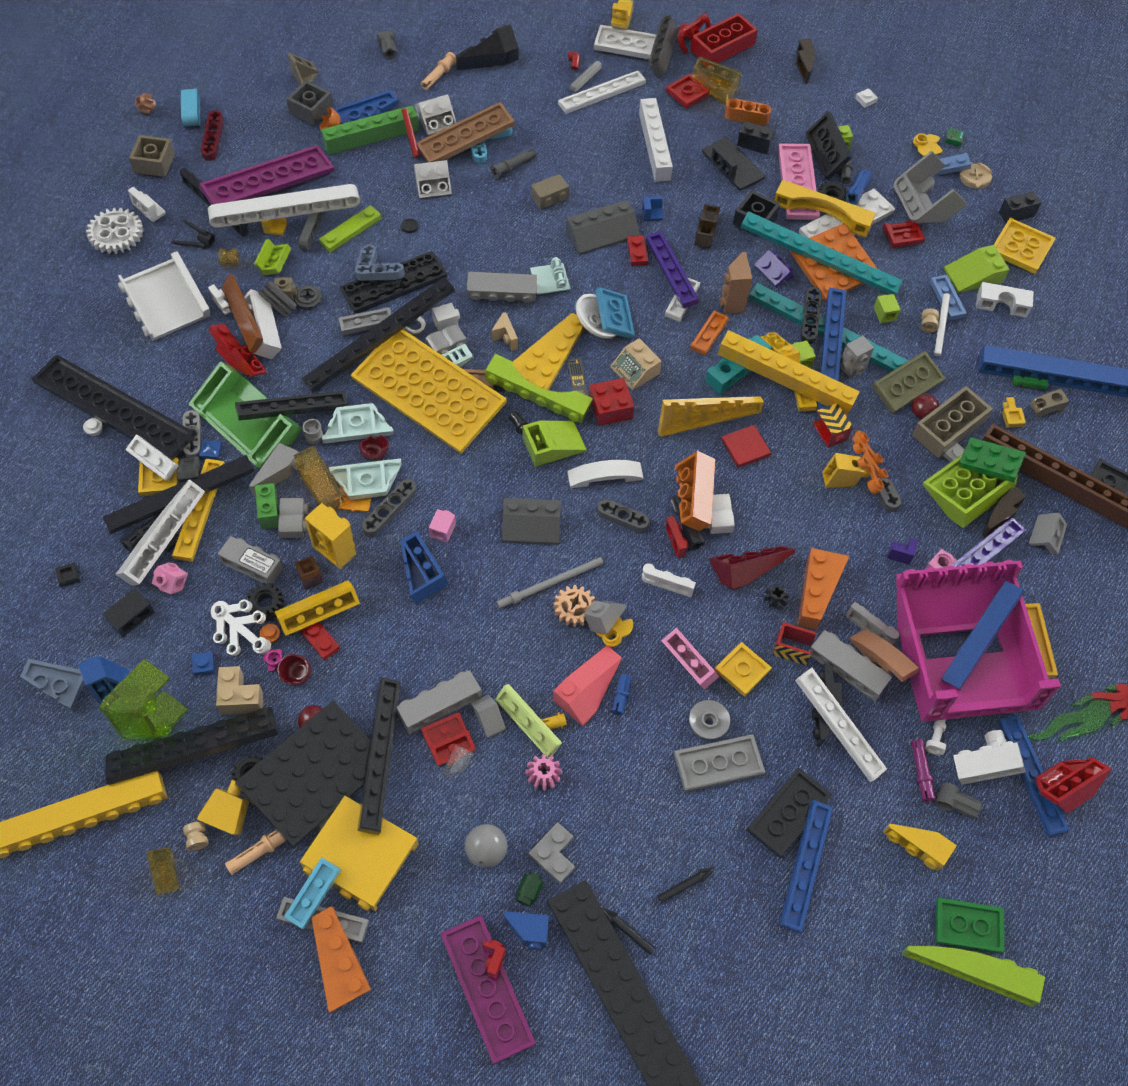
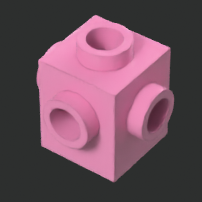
(169, 578)

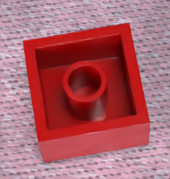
(611, 401)

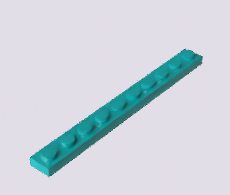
(821, 253)
(794, 312)

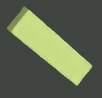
(528, 721)

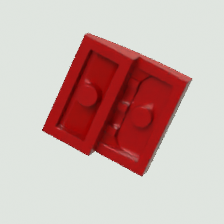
(444, 735)

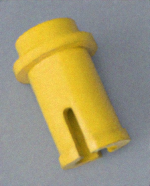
(555, 721)

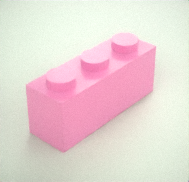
(690, 658)

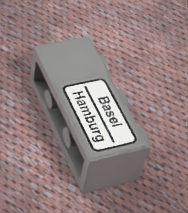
(250, 560)

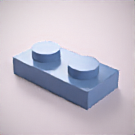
(955, 164)

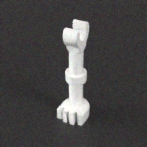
(935, 746)

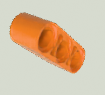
(747, 111)

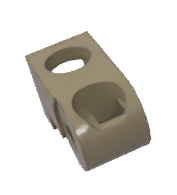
(1049, 403)

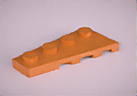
(338, 963)

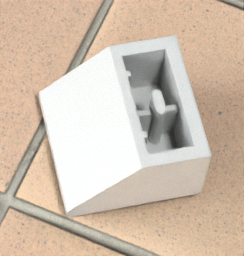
(435, 114)
(432, 179)

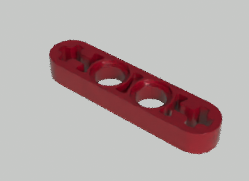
(212, 135)

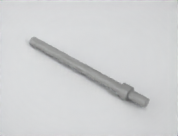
(515, 597)

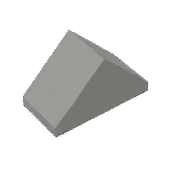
(488, 715)

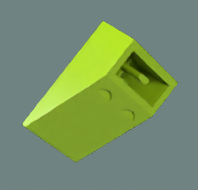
(552, 441)

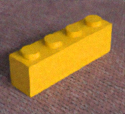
(317, 607)

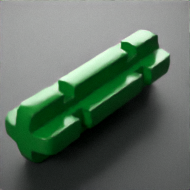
(1030, 382)

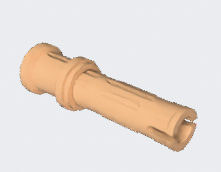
(442, 67)
(267, 844)

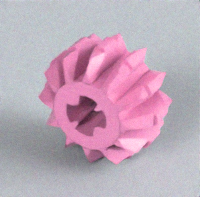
(543, 764)

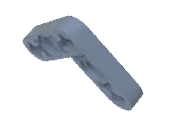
(372, 271)

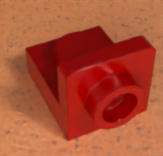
(494, 962)

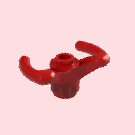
(687, 30)

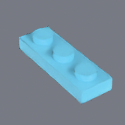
(312, 893)

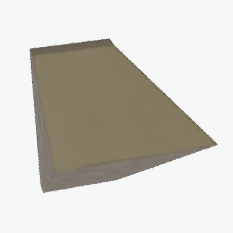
(302, 68)

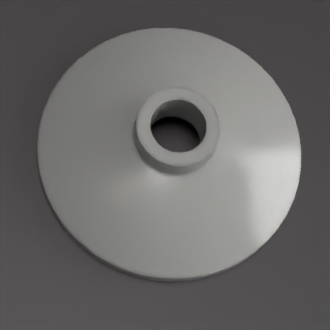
(710, 711)

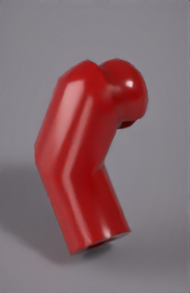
(574, 56)

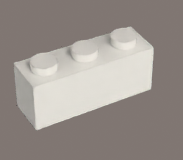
(989, 763)

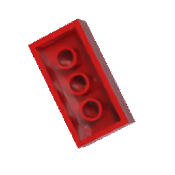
(724, 39)

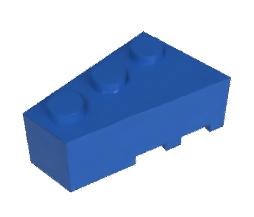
(101, 676)

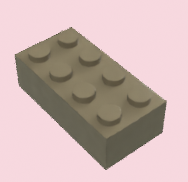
(952, 421)

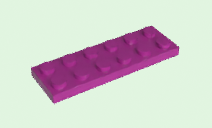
(490, 999)

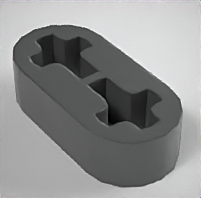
(891, 494)

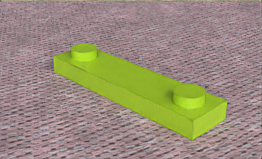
(350, 228)

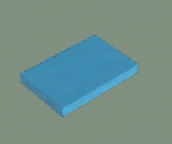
(615, 313)

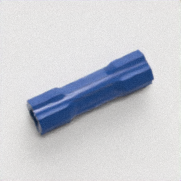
(861, 181)

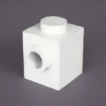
(445, 316)

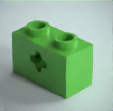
(267, 506)

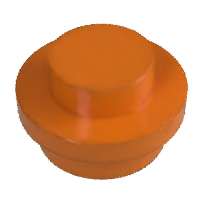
(270, 632)

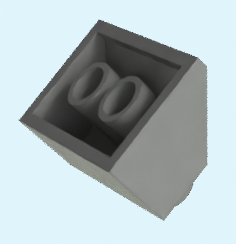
(531, 521)

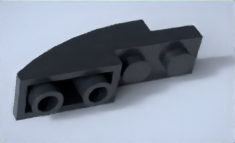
(822, 729)

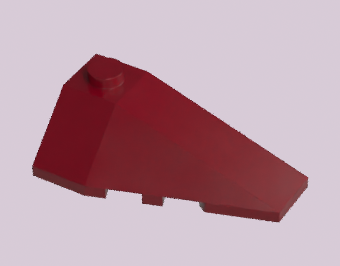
(743, 569)

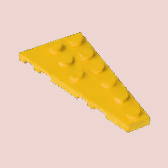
(689, 414)

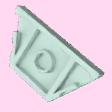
(356, 423)
(366, 479)

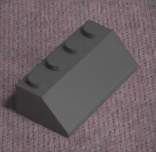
(602, 227)

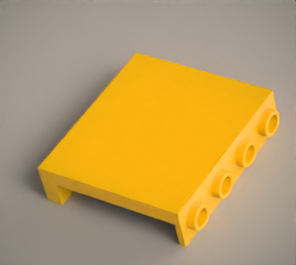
(365, 859)

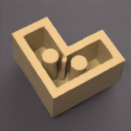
(234, 696)

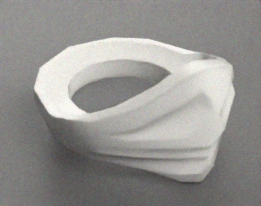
(413, 332)

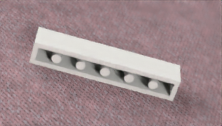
(655, 140)

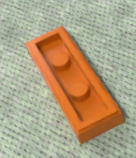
(709, 333)

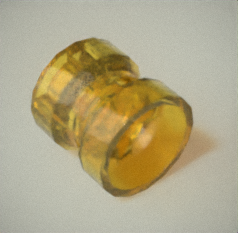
(228, 256)

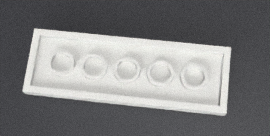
(870, 200)

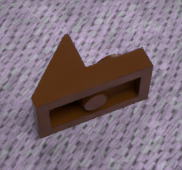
(309, 572)

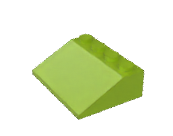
(965, 493)

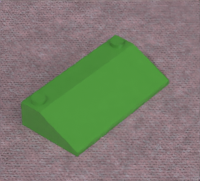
(251, 437)

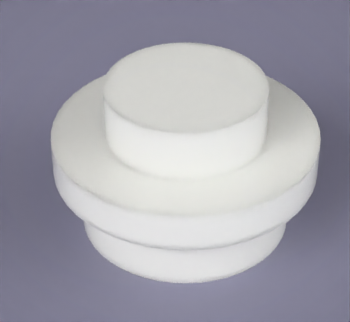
(93, 427)

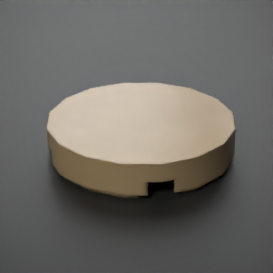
(977, 177)

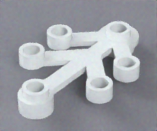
(237, 625)

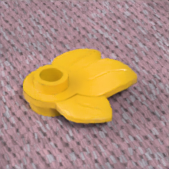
(927, 143)
(619, 630)

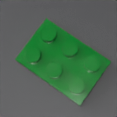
(992, 459)
(969, 925)

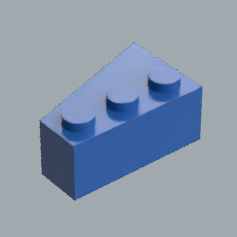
(421, 568)

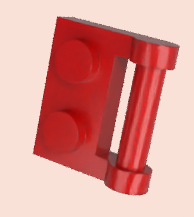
(903, 234)

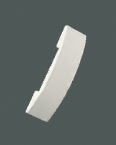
(604, 471)

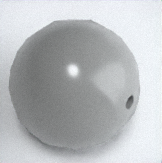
(486, 846)

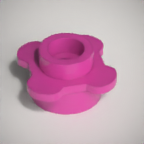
(270, 656)

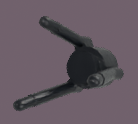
(204, 237)

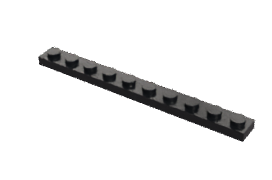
(378, 335)

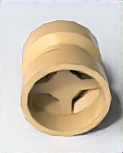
(929, 320)
(195, 836)

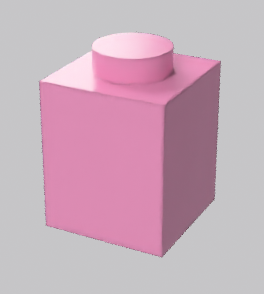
(442, 525)

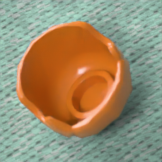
(331, 119)

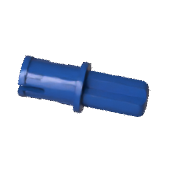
(621, 694)

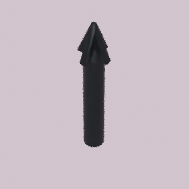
(702, 875)
(626, 929)

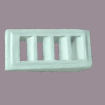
(450, 355)

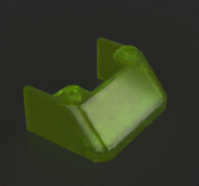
(134, 708)

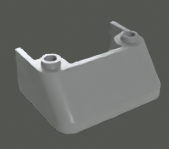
(913, 188)

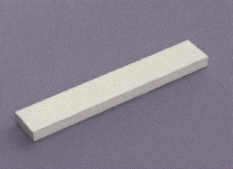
(601, 92)
(841, 724)

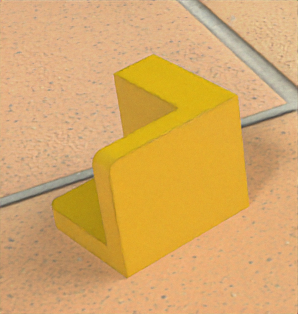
(275, 226)

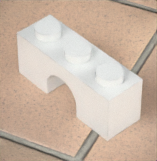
(1018, 300)

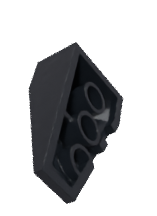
(495, 50)

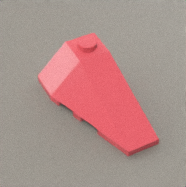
(585, 687)

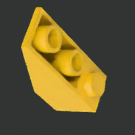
(781, 346)
(925, 844)

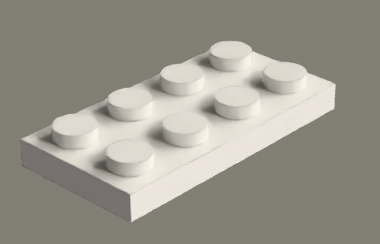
(624, 42)

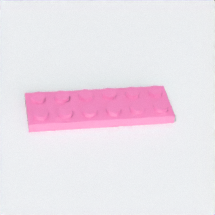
(797, 168)

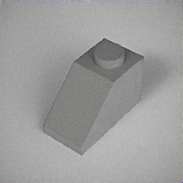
(603, 615)

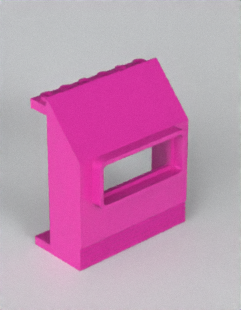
(953, 602)

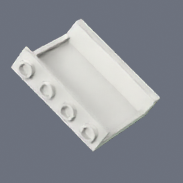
(164, 298)

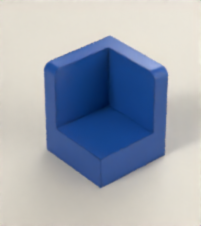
(652, 208)

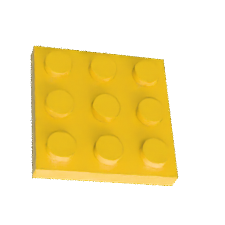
(1023, 245)

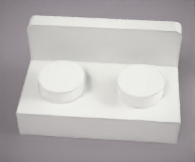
(146, 204)

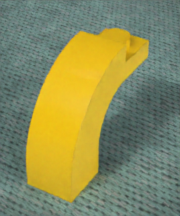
(622, 14)

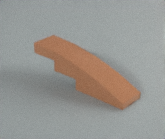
(884, 654)

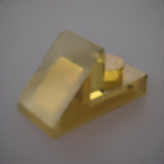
(163, 870)

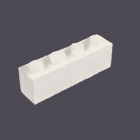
(265, 321)

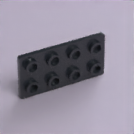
(733, 164)

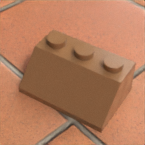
(736, 286)

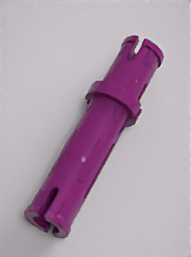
(924, 778)

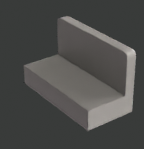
(1049, 532)

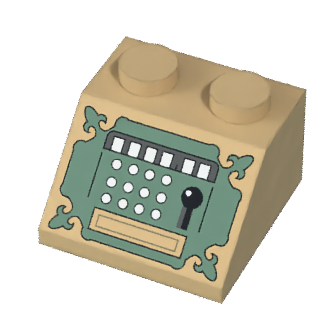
(636, 364)

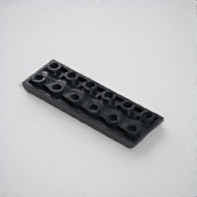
(419, 273)

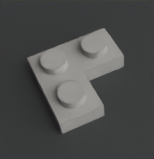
(548, 853)

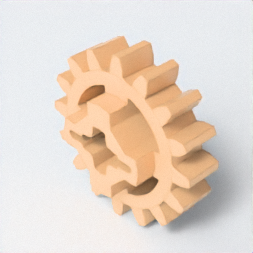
(568, 600)

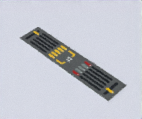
(577, 376)

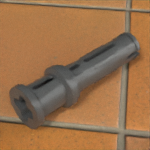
(508, 164)

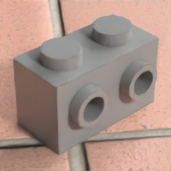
(856, 356)

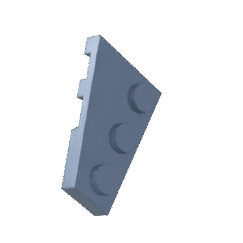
(55, 681)

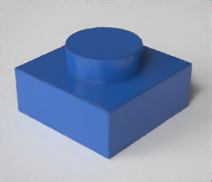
(203, 663)

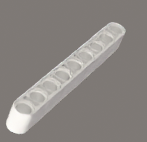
(283, 205)

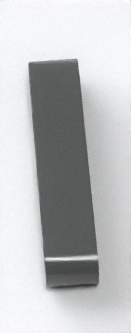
(663, 46)

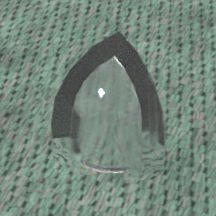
(457, 762)

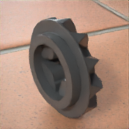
(302, 293)

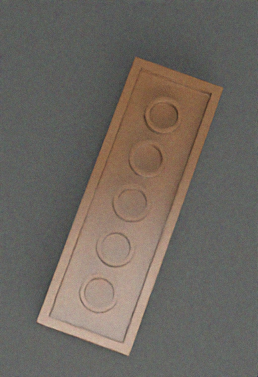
(466, 133)

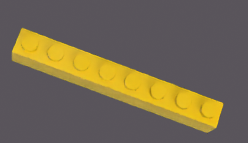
(787, 372)
(80, 812)

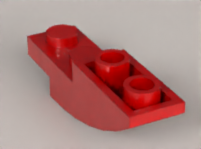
(234, 353)

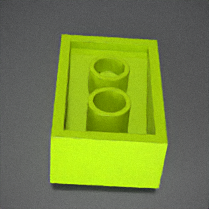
(977, 267)

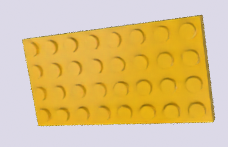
(429, 389)

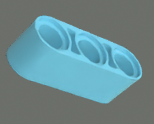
(190, 107)

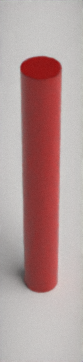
(408, 125)

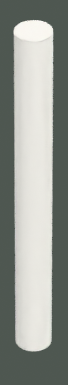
(942, 323)

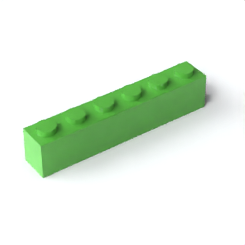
(367, 130)

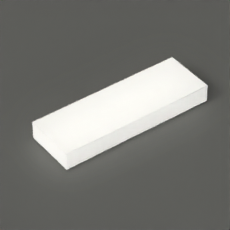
(675, 309)
(152, 457)

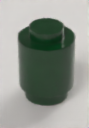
(529, 889)

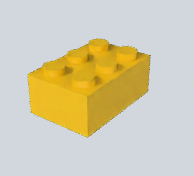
(331, 535)

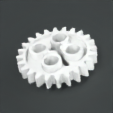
(114, 231)

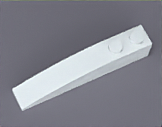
(159, 534)

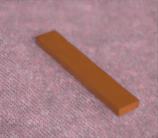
(242, 313)

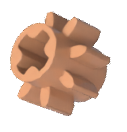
(145, 103)

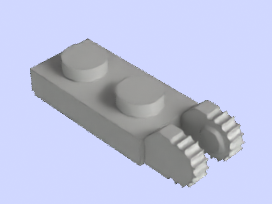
(867, 621)

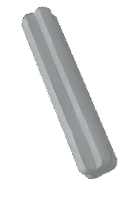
(585, 76)

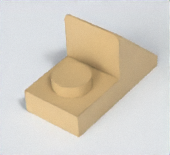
(504, 330)

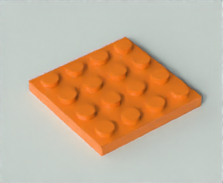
(823, 277)

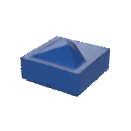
(210, 450)

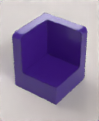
(901, 552)

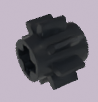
(776, 596)

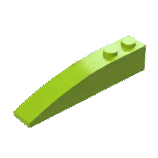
(983, 970)

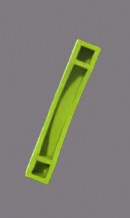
(570, 404)

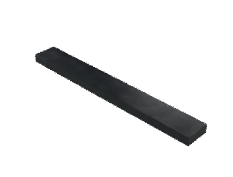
(156, 503)
(379, 757)

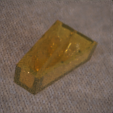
(717, 78)
(318, 479)

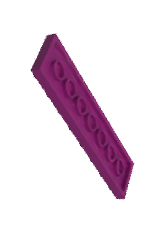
(268, 176)

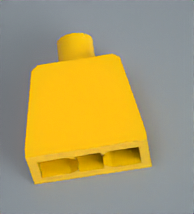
(843, 471)
(225, 810)

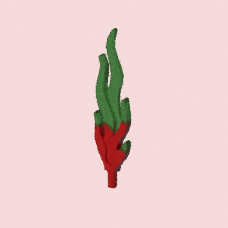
(1092, 716)

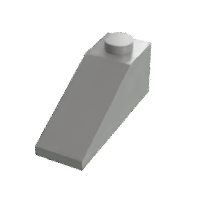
(276, 468)

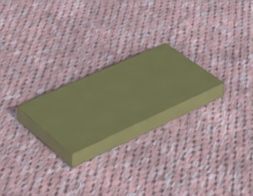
(908, 382)

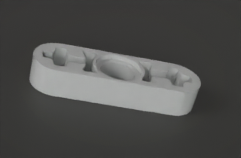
(196, 427)

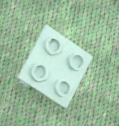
(551, 277)

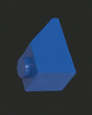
(529, 928)

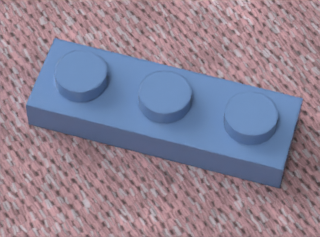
(942, 285)

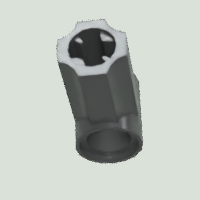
(387, 42)
(952, 799)

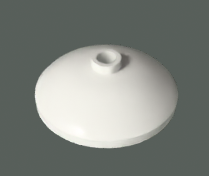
(589, 315)

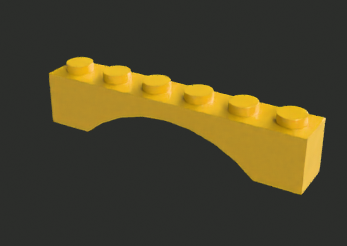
(796, 197)

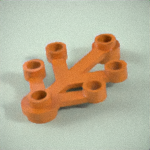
(870, 460)

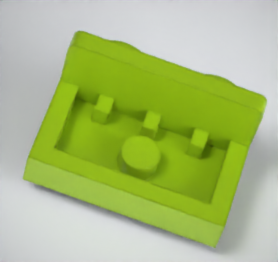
(272, 257)

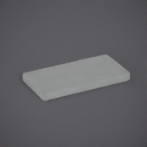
(719, 763)

